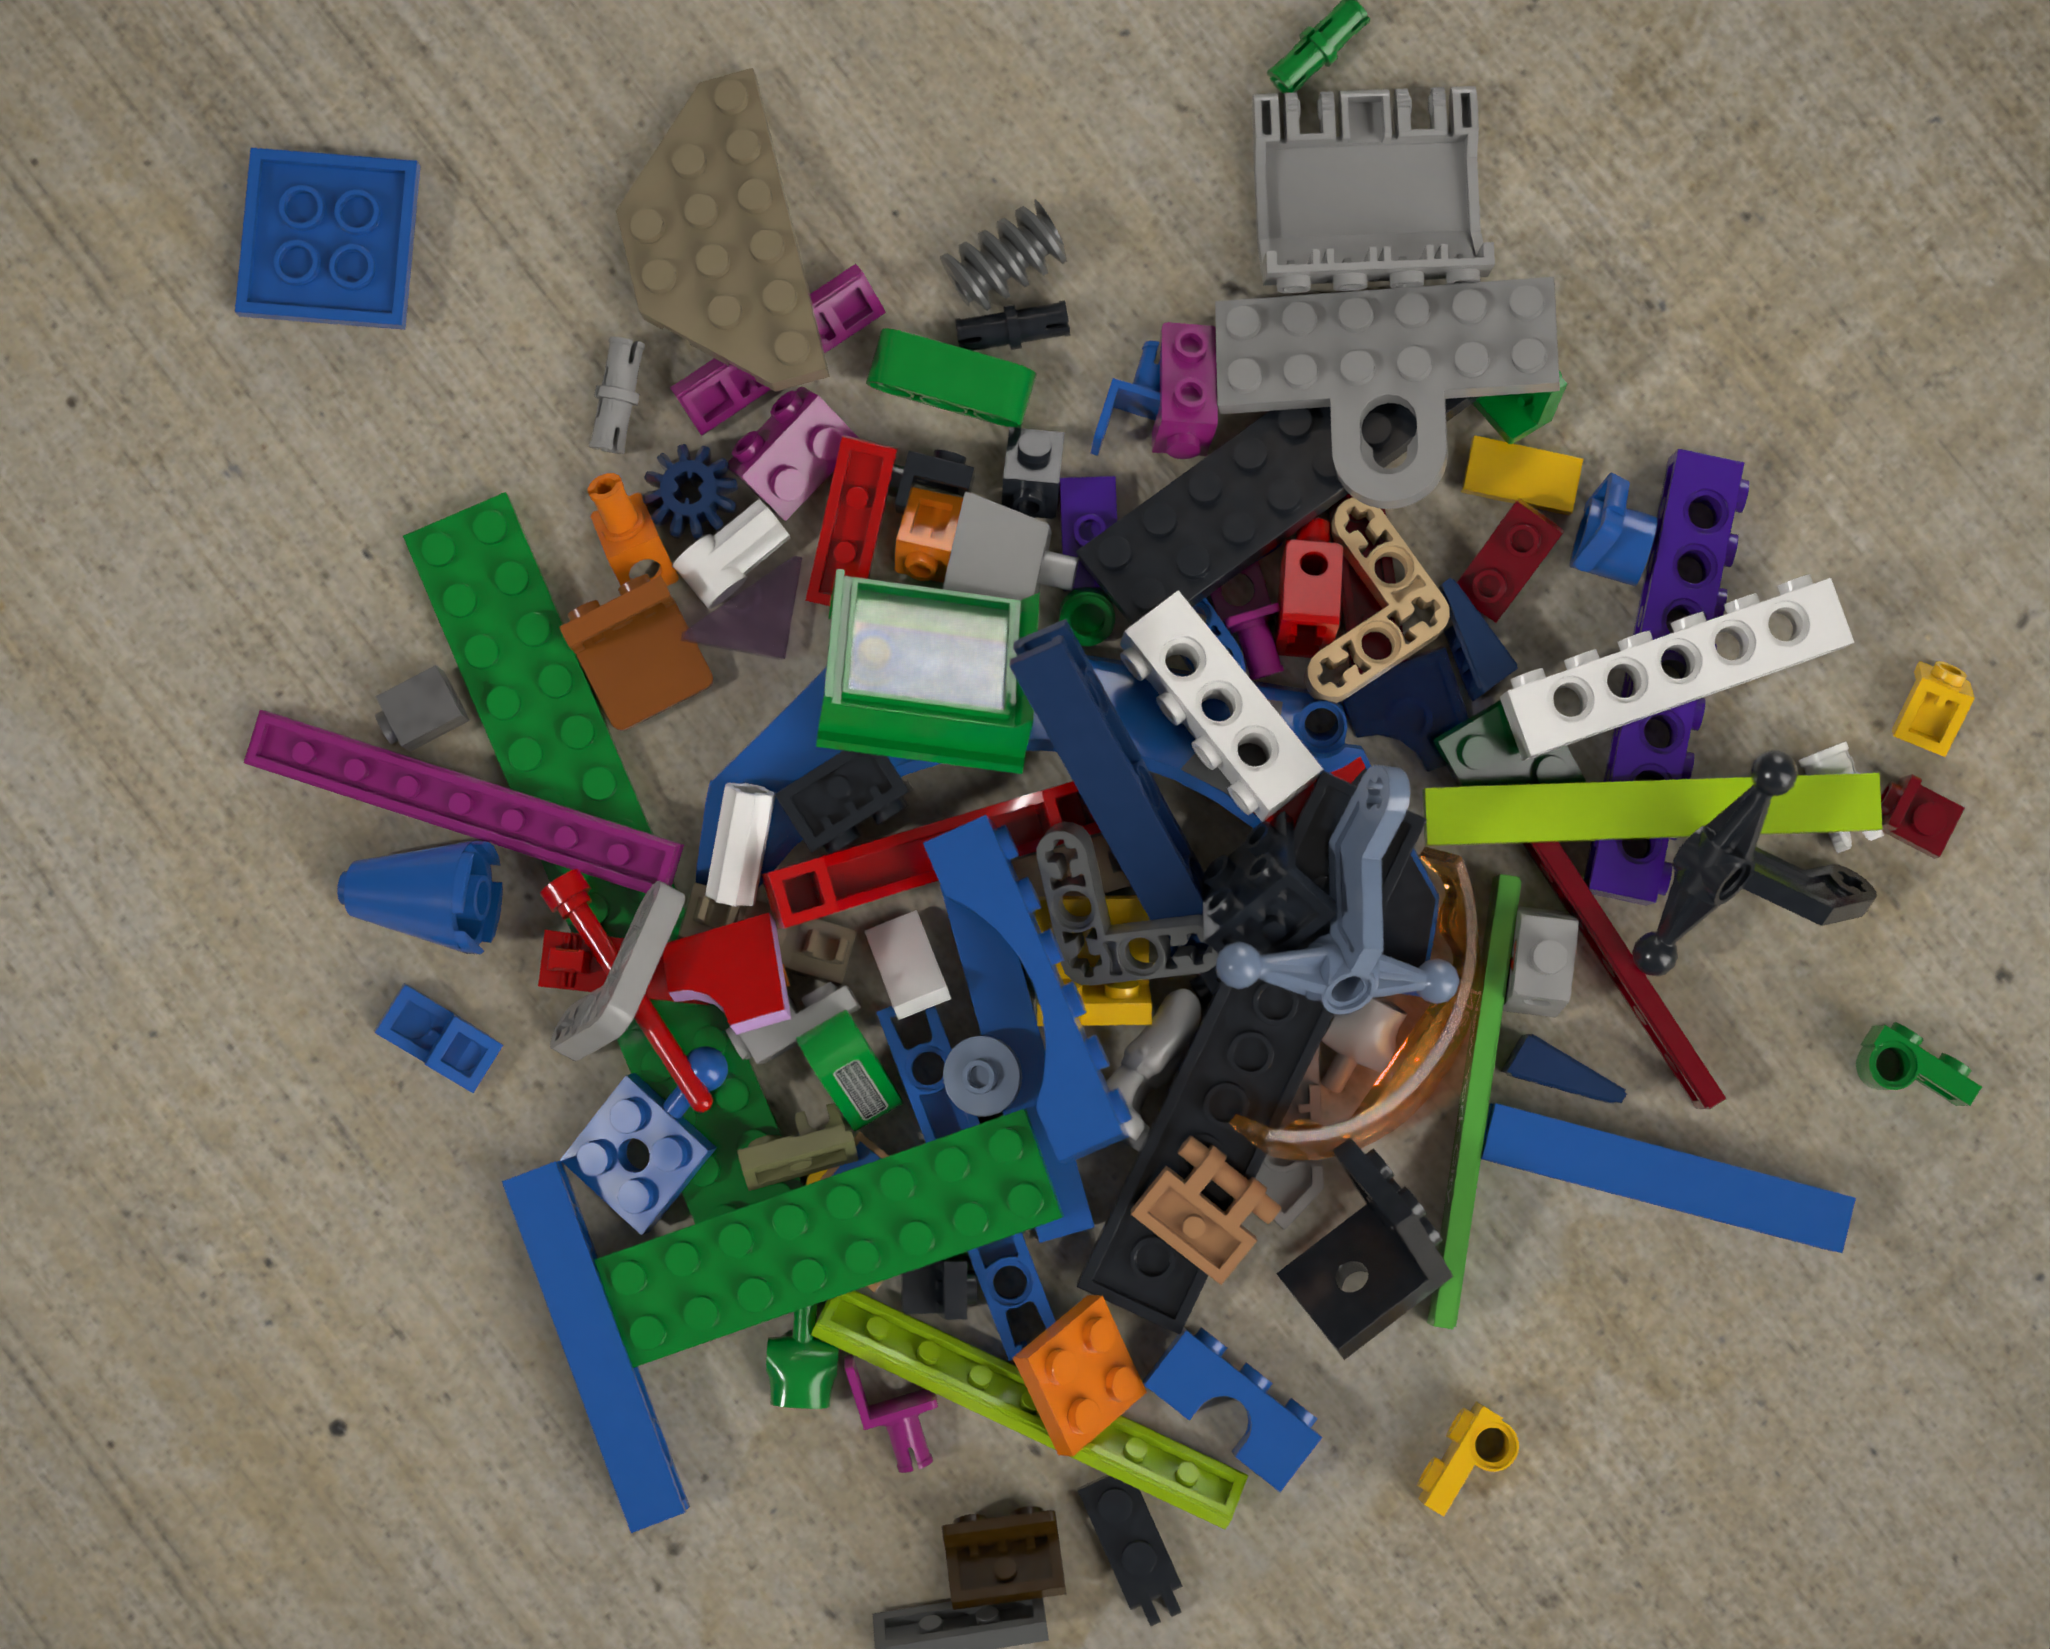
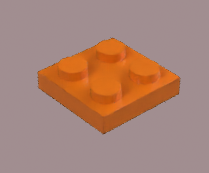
(1080, 1375)

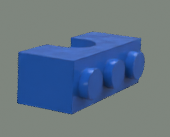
(1275, 1436)

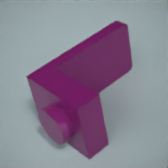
(1187, 391)

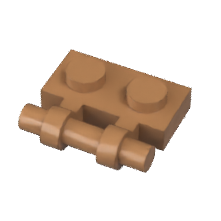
(1195, 1224)

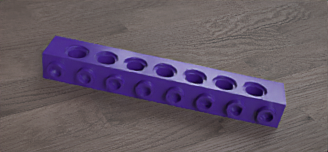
(1687, 480)

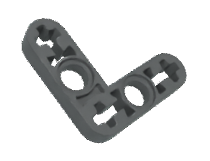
(1109, 940)

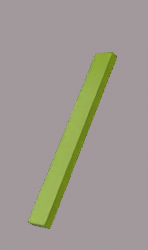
(1640, 809)
(999, 1393)

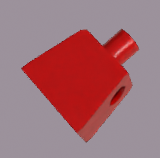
(1309, 592)

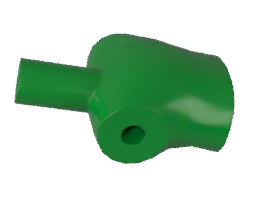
(801, 1365)

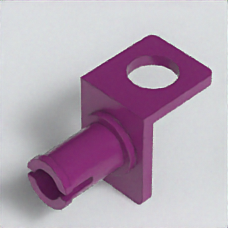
(1252, 625)
(899, 1417)

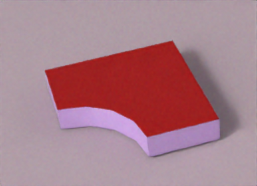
(734, 969)

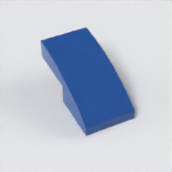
(438, 1038)

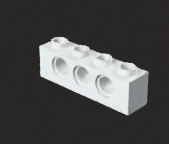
(1179, 630)

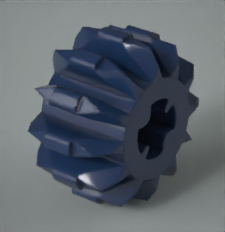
(670, 494)

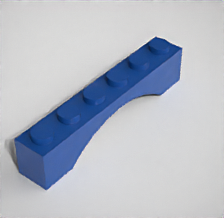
(1074, 1097)

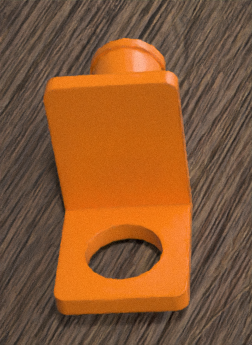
(627, 529)

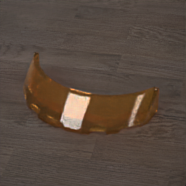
(1423, 1055)

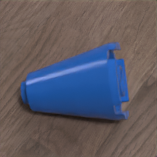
(429, 894)

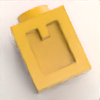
(1934, 707)

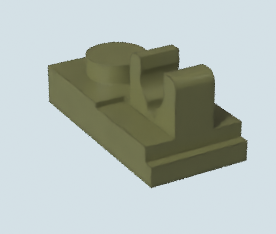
(782, 1159)

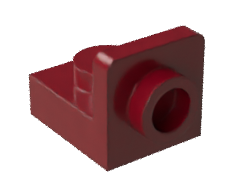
(1918, 815)

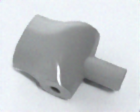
(1363, 1039)

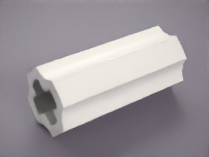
(740, 844)

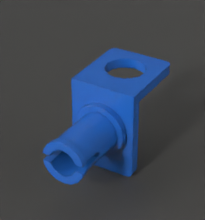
(1137, 398)

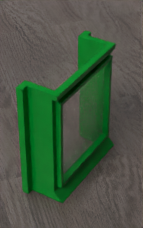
(926, 674)

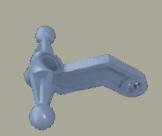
(1348, 963)

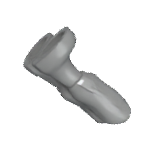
(1155, 1057)

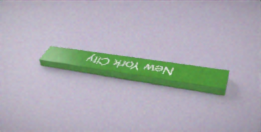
(1475, 1096)

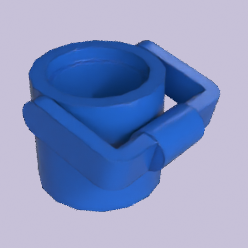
(1611, 537)

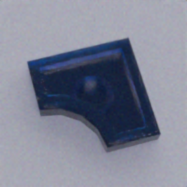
(1411, 705)

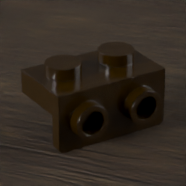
(1003, 1558)

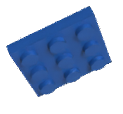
(327, 238)

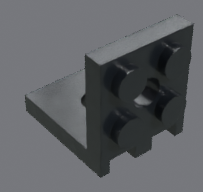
(1382, 1238)

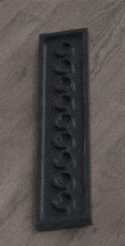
(1240, 1062)

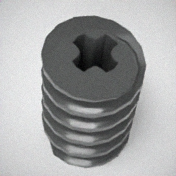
(1004, 256)

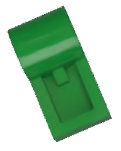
(1941, 1075)

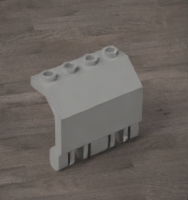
(1368, 199)

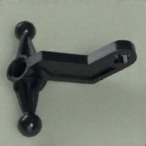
(1725, 859)

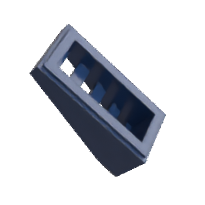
(1474, 645)
(1548, 1066)

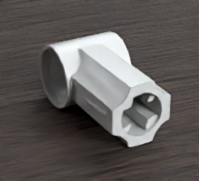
(720, 562)

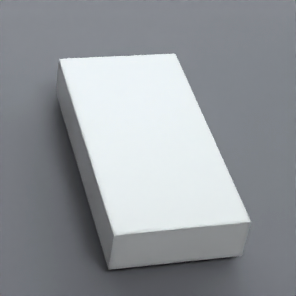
(907, 965)

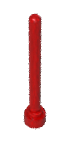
(571, 899)

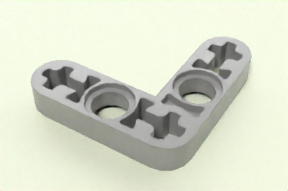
(611, 1008)

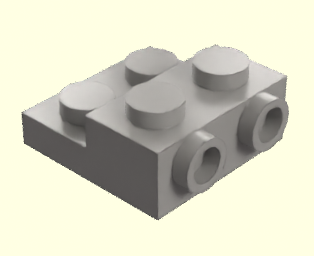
(775, 1039)

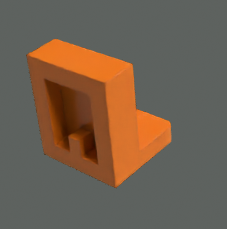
(927, 535)

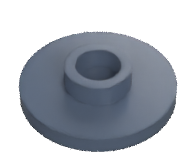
(982, 1075)

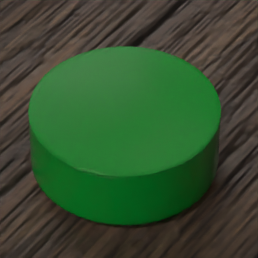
(1088, 614)

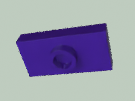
(1086, 511)

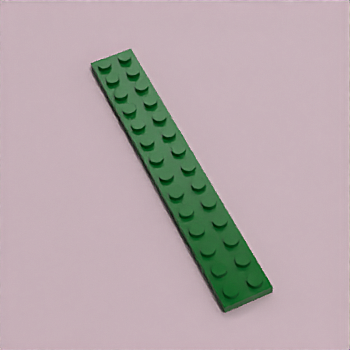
(561, 751)

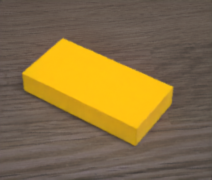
(1517, 471)

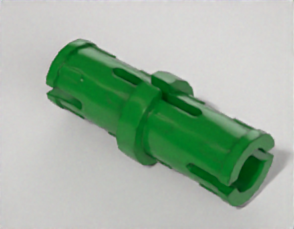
(1318, 46)

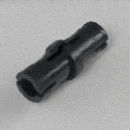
(1013, 326)

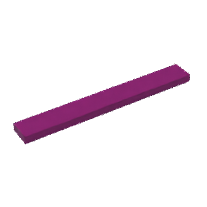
(462, 803)

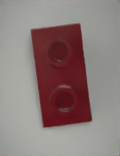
(1508, 559)

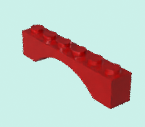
(901, 861)

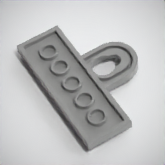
(1387, 349)

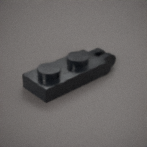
(1132, 1545)

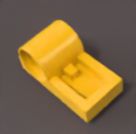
(1445, 1477)

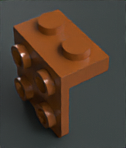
(636, 652)

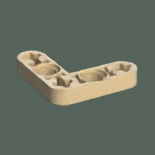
(1394, 599)

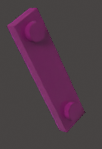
(722, 390)

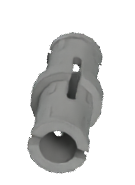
(617, 395)

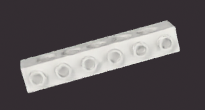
(1817, 631)

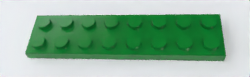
(829, 1238)

